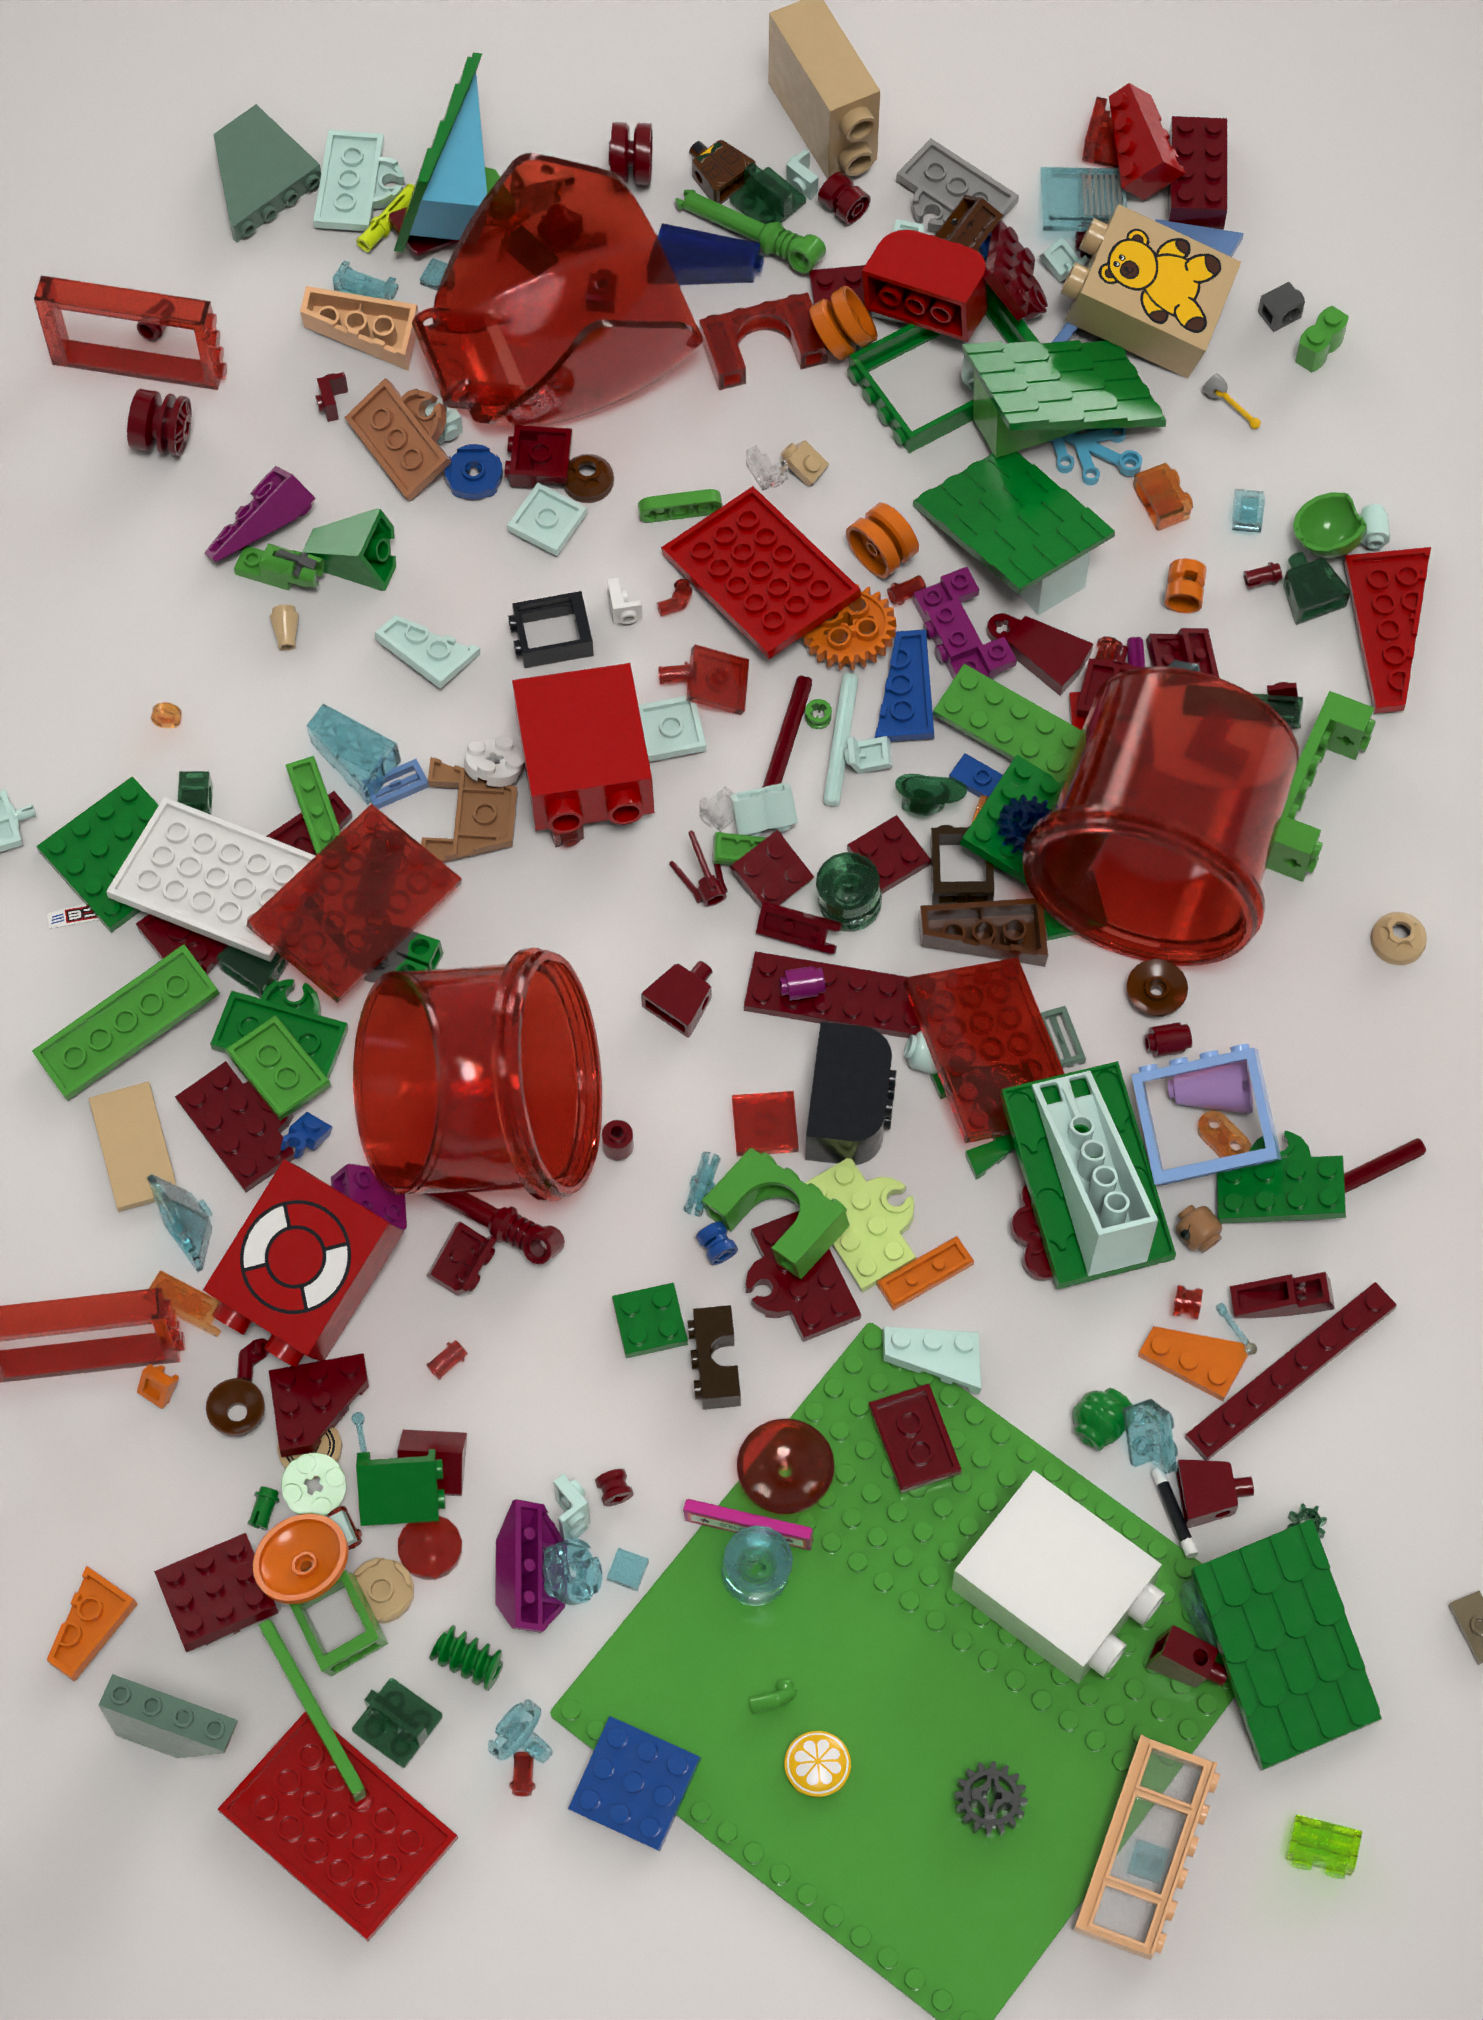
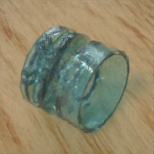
(761, 1547)

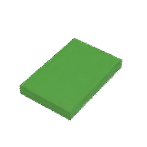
(278, 1067)

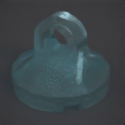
(517, 1732)

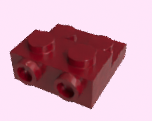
(538, 455)

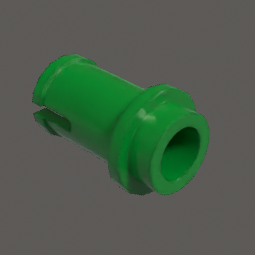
(263, 1507)

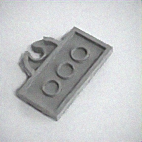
(944, 179)

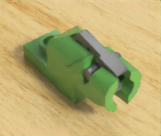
(279, 567)

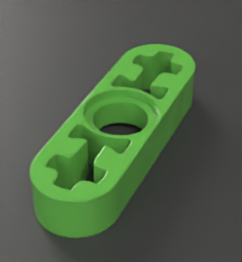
(679, 505)

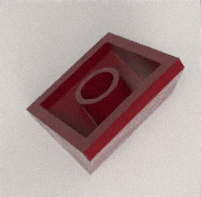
(448, 1447)

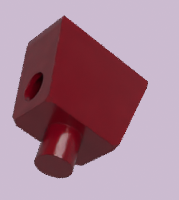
(680, 996)
(1209, 1490)
(1186, 1658)

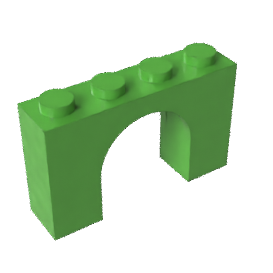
(758, 1179)

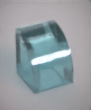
(1248, 510)

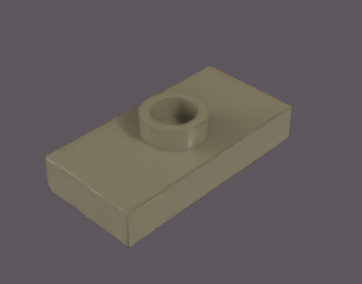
(1469, 1617)

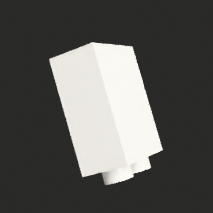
(1059, 1579)

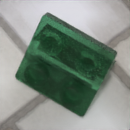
(766, 196)
(396, 1722)

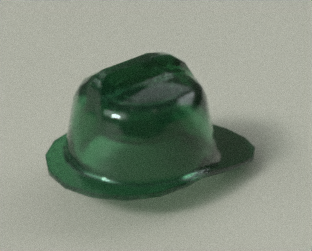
(928, 794)

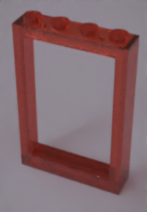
(134, 305)
(85, 1315)

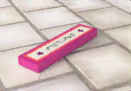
(735, 1520)

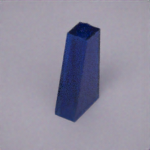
(709, 257)

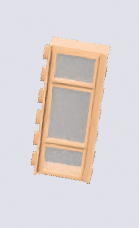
(1147, 1848)

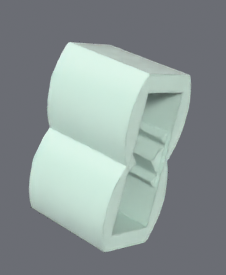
(764, 809)

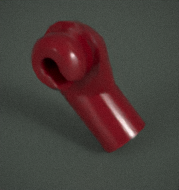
(249, 1357)

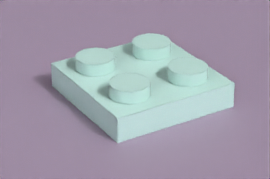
(547, 519)
(671, 728)

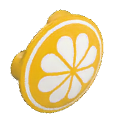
(817, 1764)

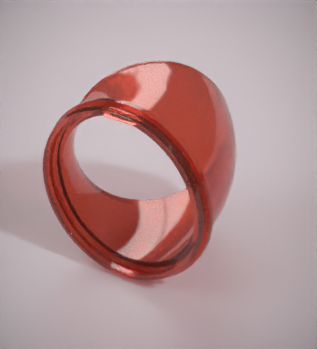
(480, 1079)

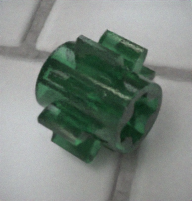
(1307, 1514)

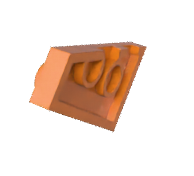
(93, 1619)

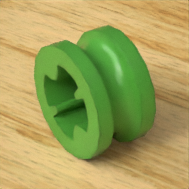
(820, 705)

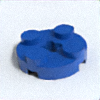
(476, 486)

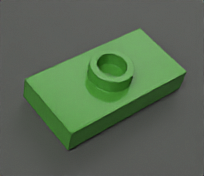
(731, 847)

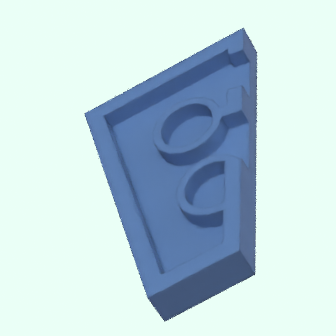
(1218, 239)

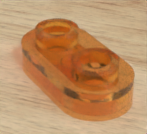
(1221, 1138)

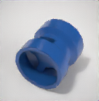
(717, 1243)

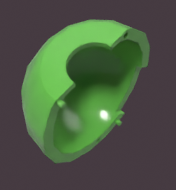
(1329, 525)

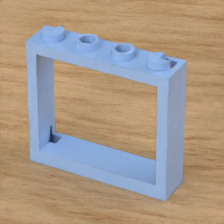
(1182, 1066)

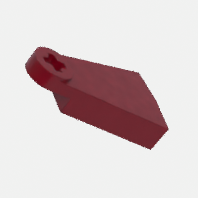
(1043, 649)

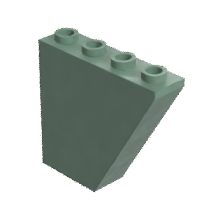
(261, 170)
(164, 1720)

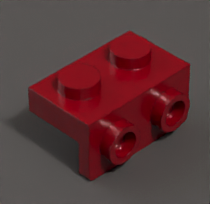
(461, 1259)

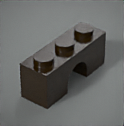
(717, 1384)

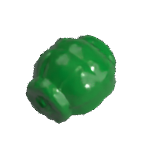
(1100, 1417)

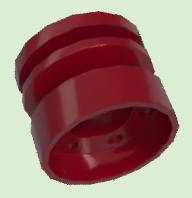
(159, 423)

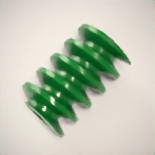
(467, 1658)

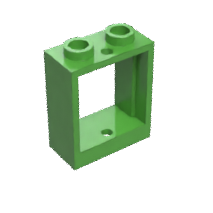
(353, 1650)

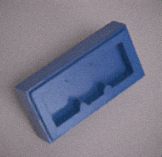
(976, 775)

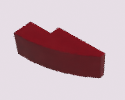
(1283, 1296)

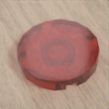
(430, 1548)

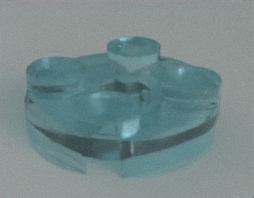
(557, 1574)

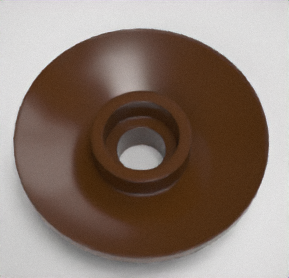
(1161, 976)

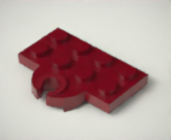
(1011, 274)
(237, 1125)
(815, 1302)

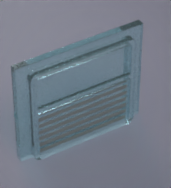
(1078, 195)

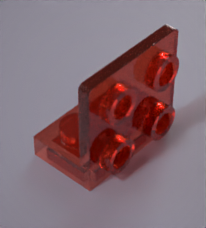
(1100, 140)

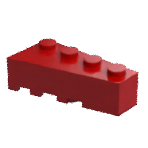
(1142, 143)

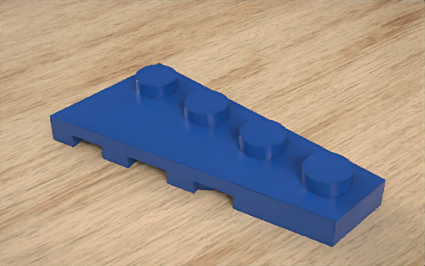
(907, 695)

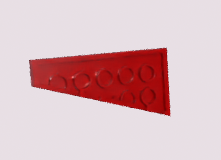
(1387, 610)

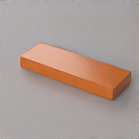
(925, 1273)

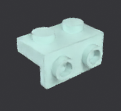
(570, 1498)

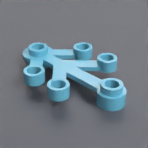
(1087, 444)

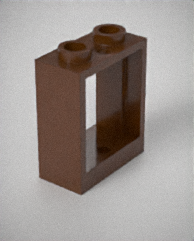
(974, 222)

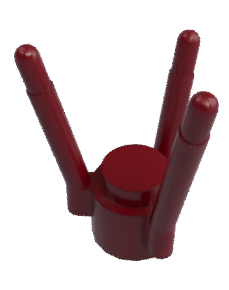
(710, 889)

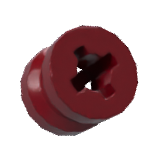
(614, 1487)

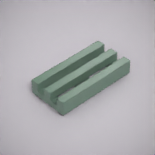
(1068, 1061)

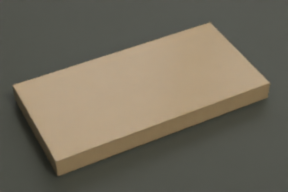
(131, 1143)

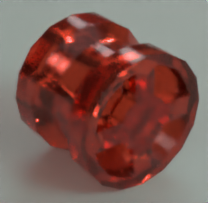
(1187, 1302)

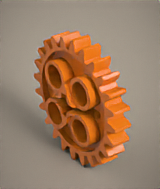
(850, 628)

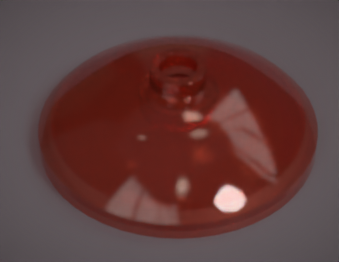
(788, 1446)

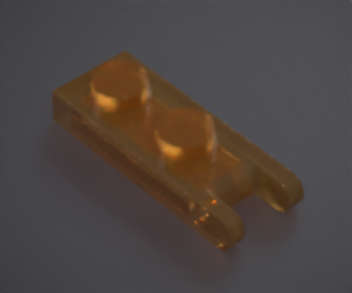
(189, 1303)

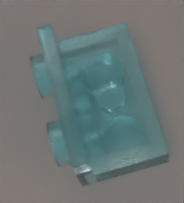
(1150, 1435)

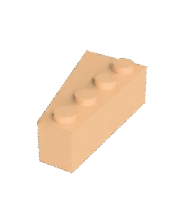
(362, 322)

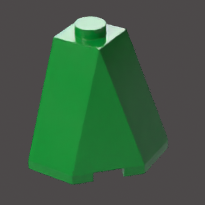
(356, 548)

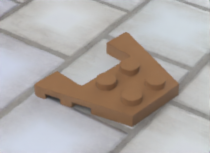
(482, 814)

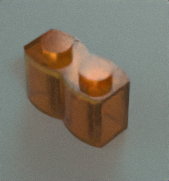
(1162, 496)

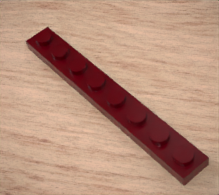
(1290, 1371)

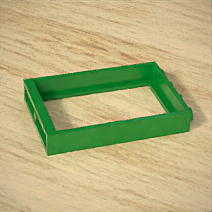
(907, 339)

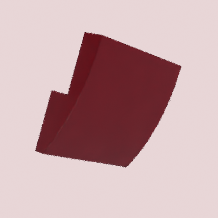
(1188, 645)

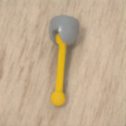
(1217, 388)

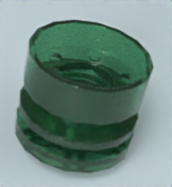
(849, 877)

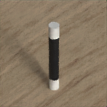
(1175, 1513)

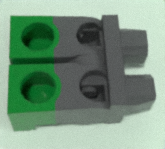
(412, 954)

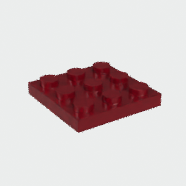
(214, 1593)

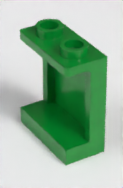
(399, 1489)

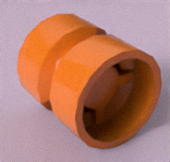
(1185, 585)

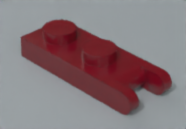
(796, 927)

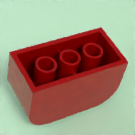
(927, 283)

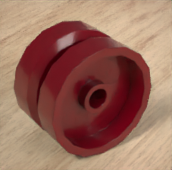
(631, 153)

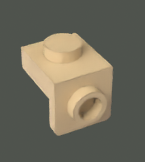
(804, 461)

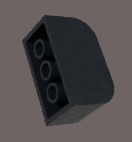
(849, 1094)

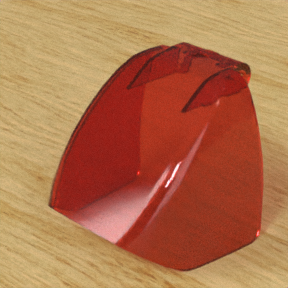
(513, 306)

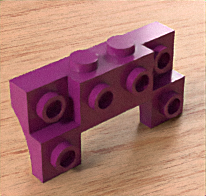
(952, 629)

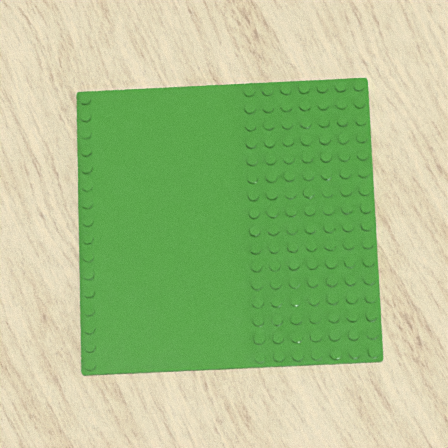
(914, 1694)

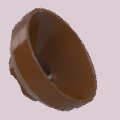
(589, 488)
(233, 1393)

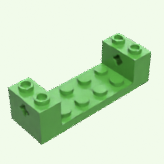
(1342, 728)

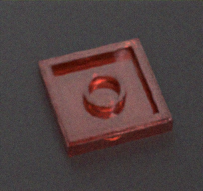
(765, 1122)

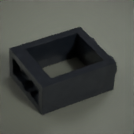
(547, 608)

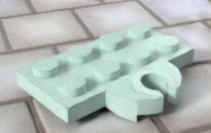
(354, 180)

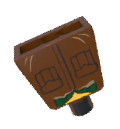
(718, 169)

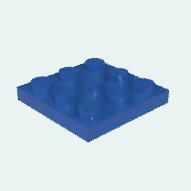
(634, 1783)

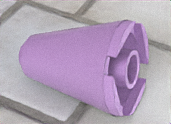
(1215, 1088)

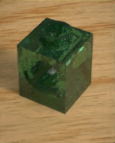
(196, 790)

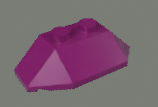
(520, 1567)

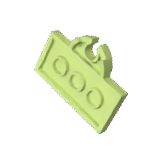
(873, 1241)

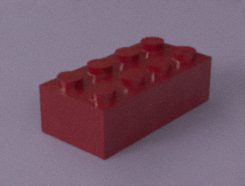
(1201, 193)

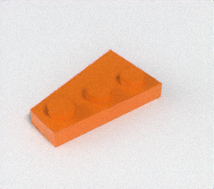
(1196, 1359)

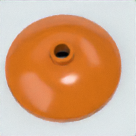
(292, 1549)

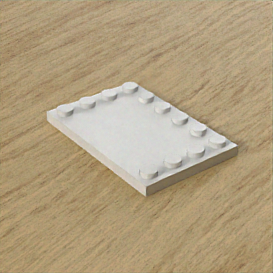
(205, 874)

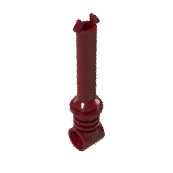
(507, 1225)

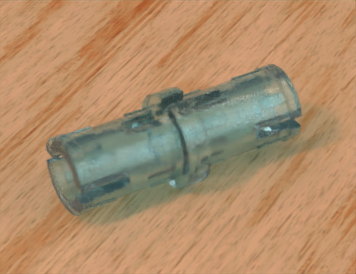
(701, 1183)

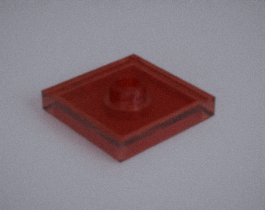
(717, 679)

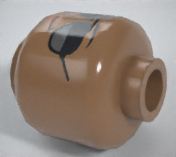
(1198, 1228)

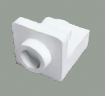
(621, 609)

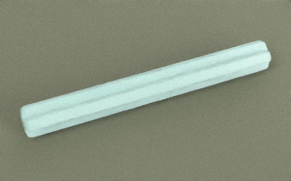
(841, 733)

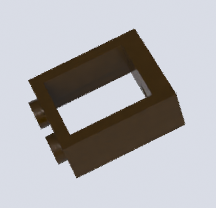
(960, 890)

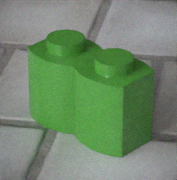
(1321, 339)

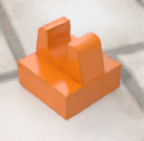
(157, 1385)

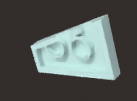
(427, 653)
(942, 1353)

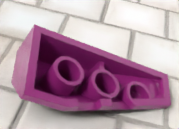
(275, 503)

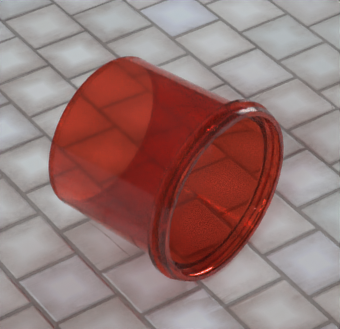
(1165, 818)

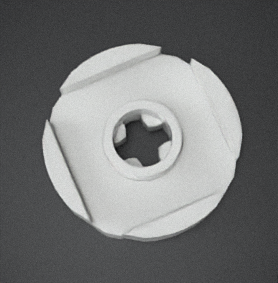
(480, 762)

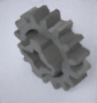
(1003, 1799)

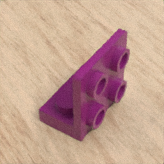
(363, 1187)

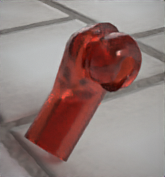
(678, 600)

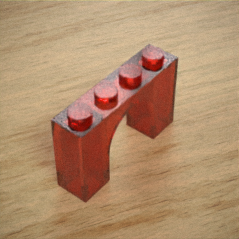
(785, 316)

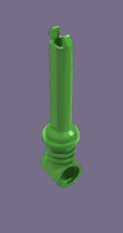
(774, 239)

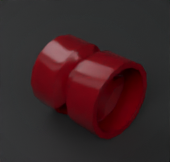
(842, 196)

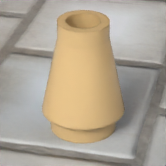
(285, 623)

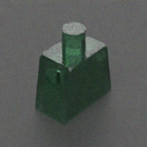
(1313, 588)
(251, 970)

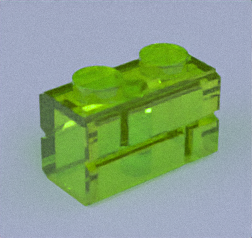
(1323, 1846)

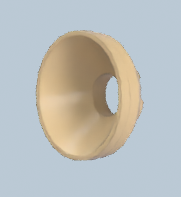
(1394, 949)

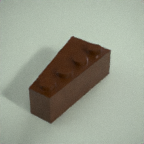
(987, 929)

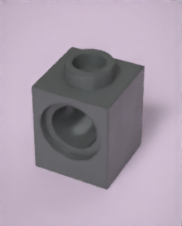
(1281, 306)

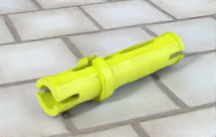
(380, 225)

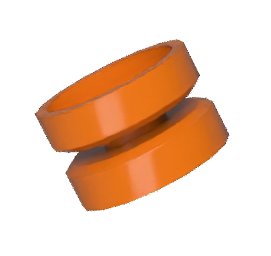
(843, 322)
(882, 540)

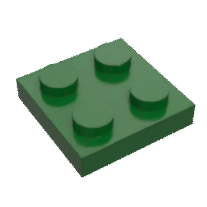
(649, 1320)

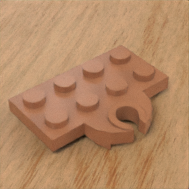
(402, 435)

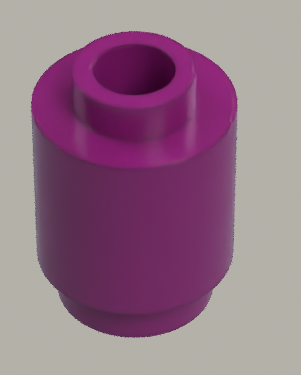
(802, 983)

